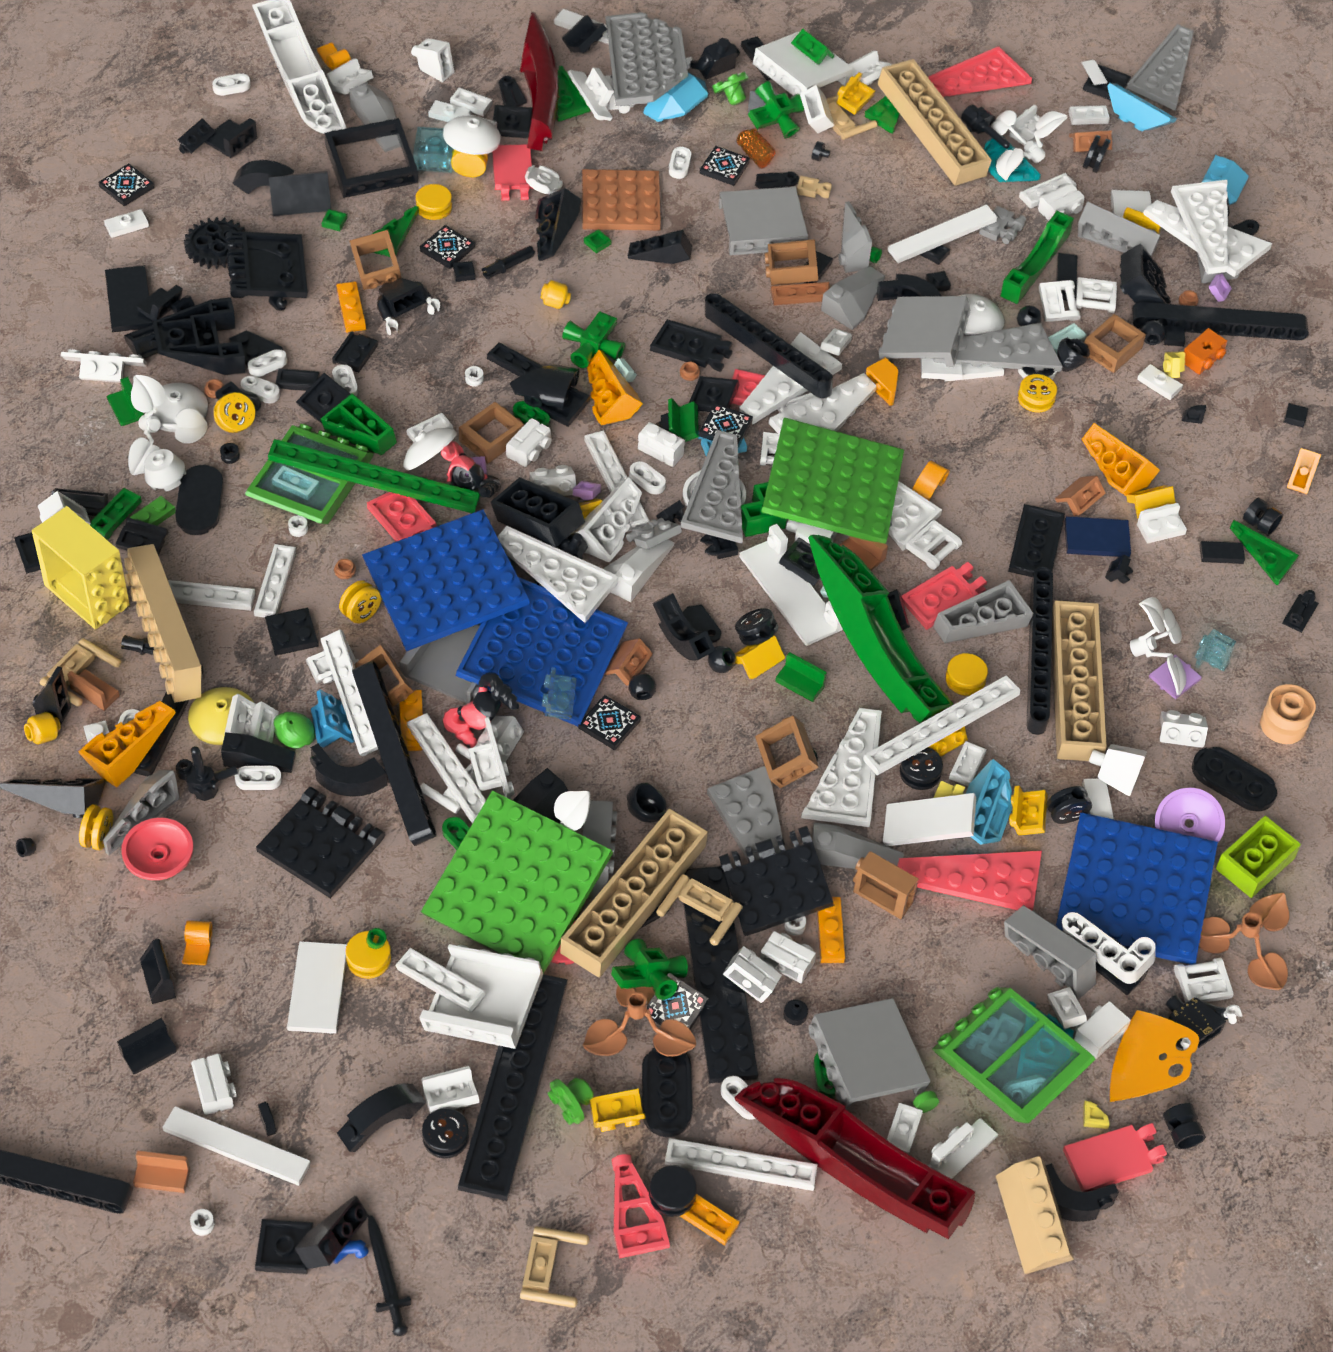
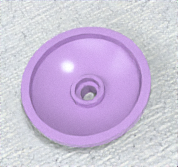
(1192, 805)

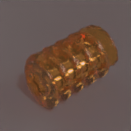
(756, 147)

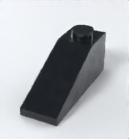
(53, 697)
(252, 751)

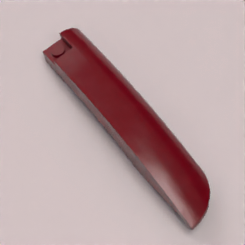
(542, 79)
(858, 1155)

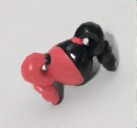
(461, 464)
(484, 705)

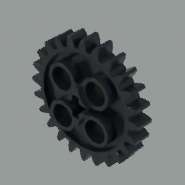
(208, 242)

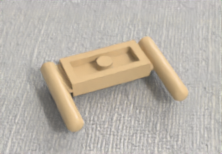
(843, 124)
(79, 659)
(704, 900)
(541, 1264)

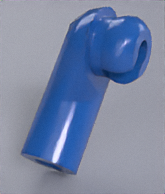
(353, 1246)

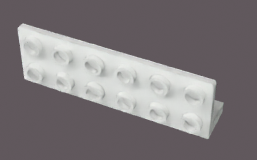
(789, 592)

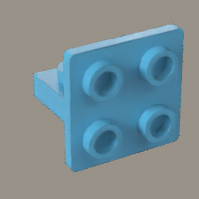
(330, 720)

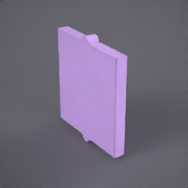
(1164, 679)

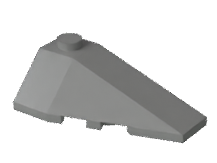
(855, 242)
(851, 297)

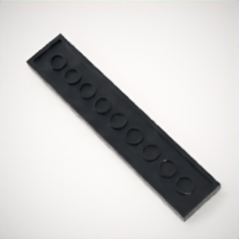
(726, 1016)
(511, 1098)

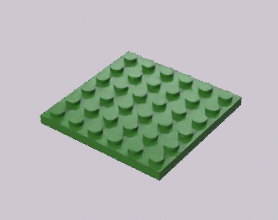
(833, 481)
(517, 881)

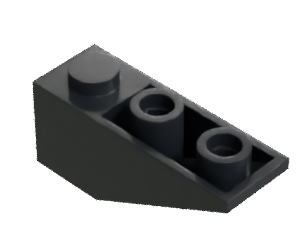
(666, 248)
(331, 1235)

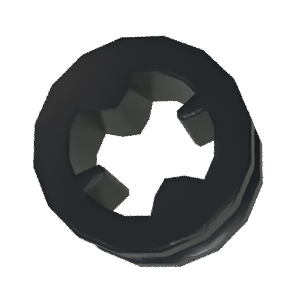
(229, 458)

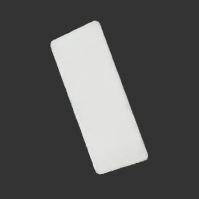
(1094, 72)

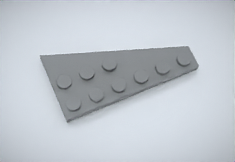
(1164, 70)
(1009, 349)
(716, 496)
(748, 809)

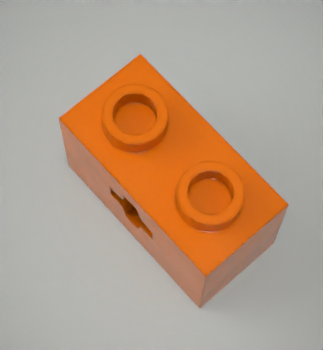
(1204, 351)

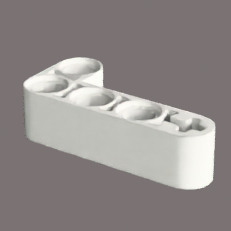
(1083, 930)

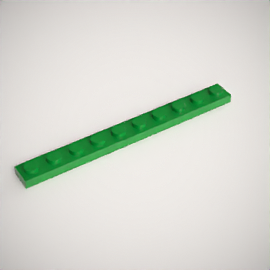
(373, 476)

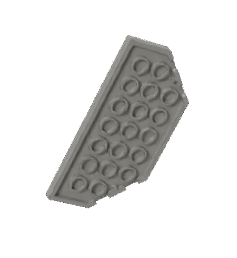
(644, 57)

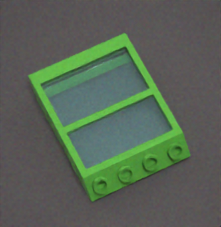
(305, 491)
(1013, 1054)

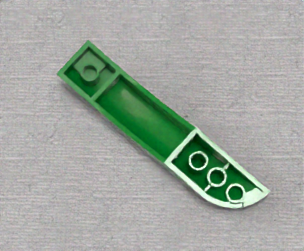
(874, 631)

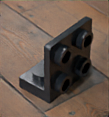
(232, 137)

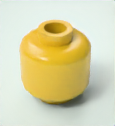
(555, 294)
(42, 728)

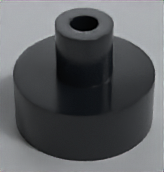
(819, 151)
(795, 1012)

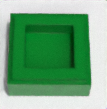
(334, 220)
(597, 241)

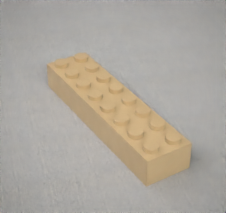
(934, 122)
(164, 623)
(1077, 680)
(633, 893)

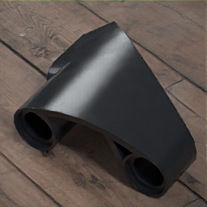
(546, 385)

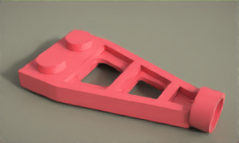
(639, 1238)

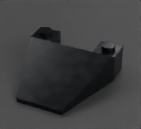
(194, 338)

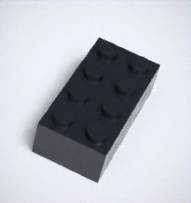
(537, 511)

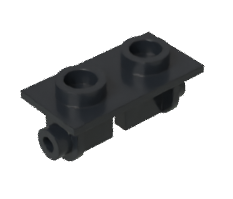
(195, 136)
(1301, 611)

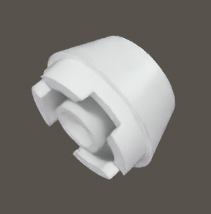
(163, 470)

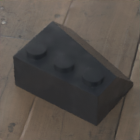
(1142, 277)

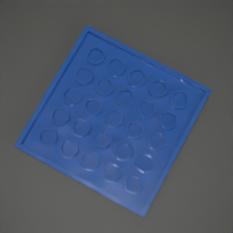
(445, 580)
(543, 636)
(1140, 884)

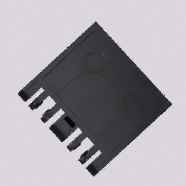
(266, 264)
(317, 846)
(778, 884)

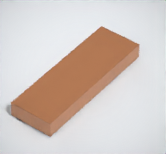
(798, 293)

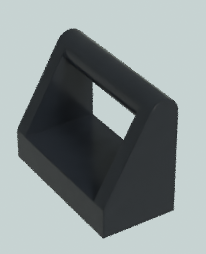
(142, 342)
(157, 973)

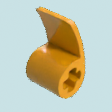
(332, 57)
(929, 479)
(198, 942)

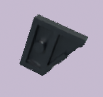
(254, 345)

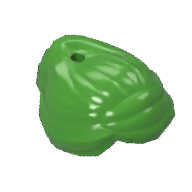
(294, 729)

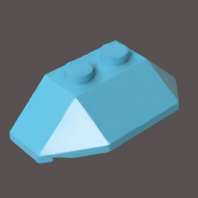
(678, 100)
(1137, 110)
(1227, 170)
(992, 802)

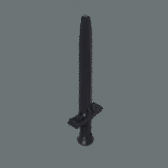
(387, 1282)

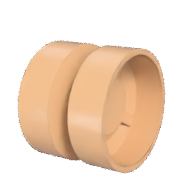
(1287, 714)

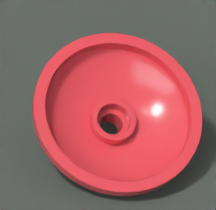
(154, 839)

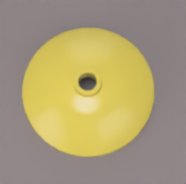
(207, 719)

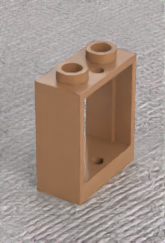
(371, 244)
(791, 251)
(1111, 359)
(477, 444)
(382, 658)
(794, 768)
(885, 884)

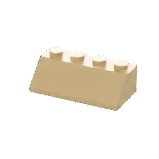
(1034, 1215)

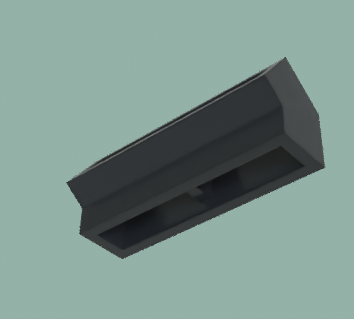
(91, 501)

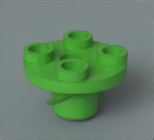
(732, 88)
(571, 1098)

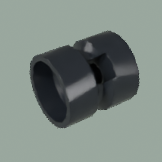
(1268, 521)
(1184, 1126)

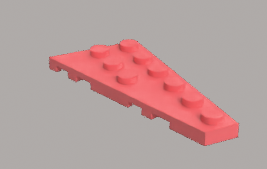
(980, 73)
(989, 878)

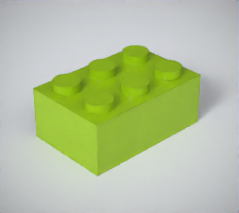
(1258, 856)

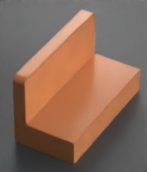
(1083, 140)
(1082, 494)
(868, 551)
(629, 660)
(93, 689)
(161, 1171)

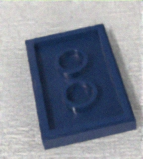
(1097, 536)

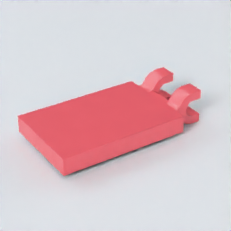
(509, 169)
(400, 515)
(942, 593)
(1113, 1157)

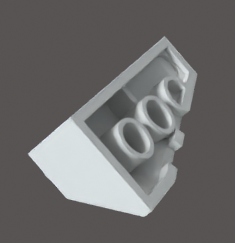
(610, 521)
(636, 568)

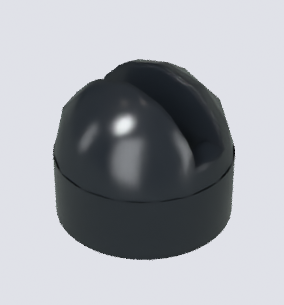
(25, 847)

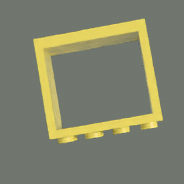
(81, 567)

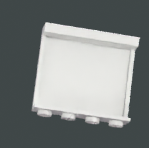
(795, 70)
(501, 1014)

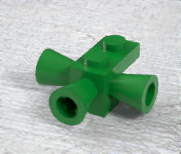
(776, 110)
(593, 339)
(650, 969)

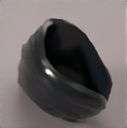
(1072, 353)
(646, 803)

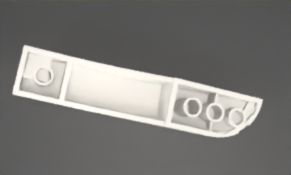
(298, 66)

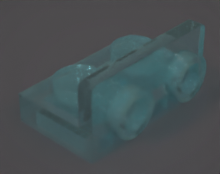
(1215, 650)
(559, 695)

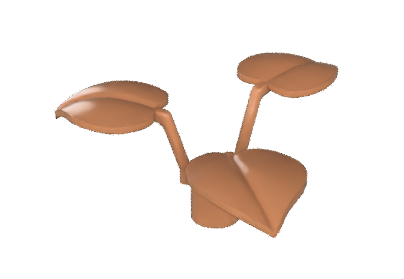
(1269, 912)
(607, 1039)

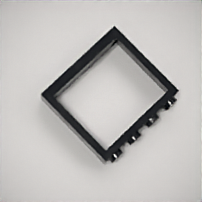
(375, 181)

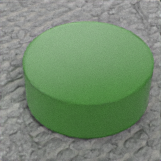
(926, 1101)

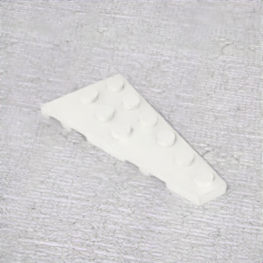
(1206, 218)
(1241, 247)
(778, 389)
(830, 411)
(910, 515)
(566, 577)
(848, 782)

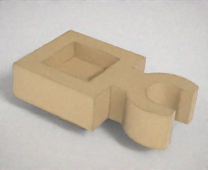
(811, 186)

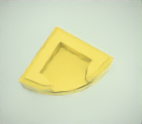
(1094, 1116)

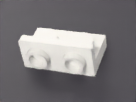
(1161, 523)

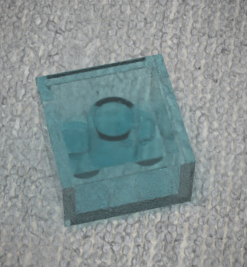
(432, 151)

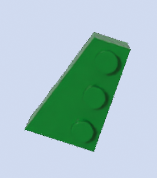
(359, 425)

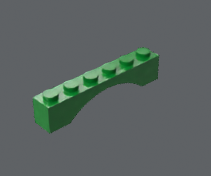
(1023, 277)

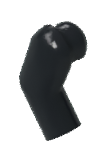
(278, 303)

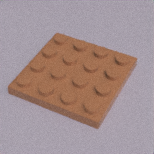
(620, 199)

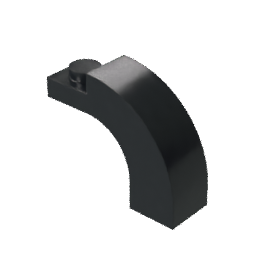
(256, 174)
(905, 286)
(680, 634)
(347, 780)
(389, 1104)
(1080, 1205)

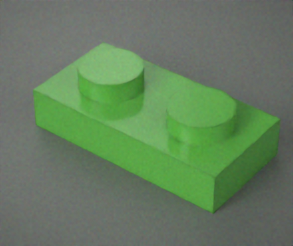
(155, 512)

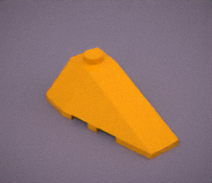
(611, 392)
(1121, 465)
(123, 749)

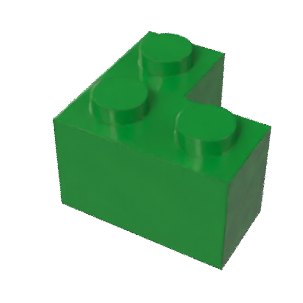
(755, 521)

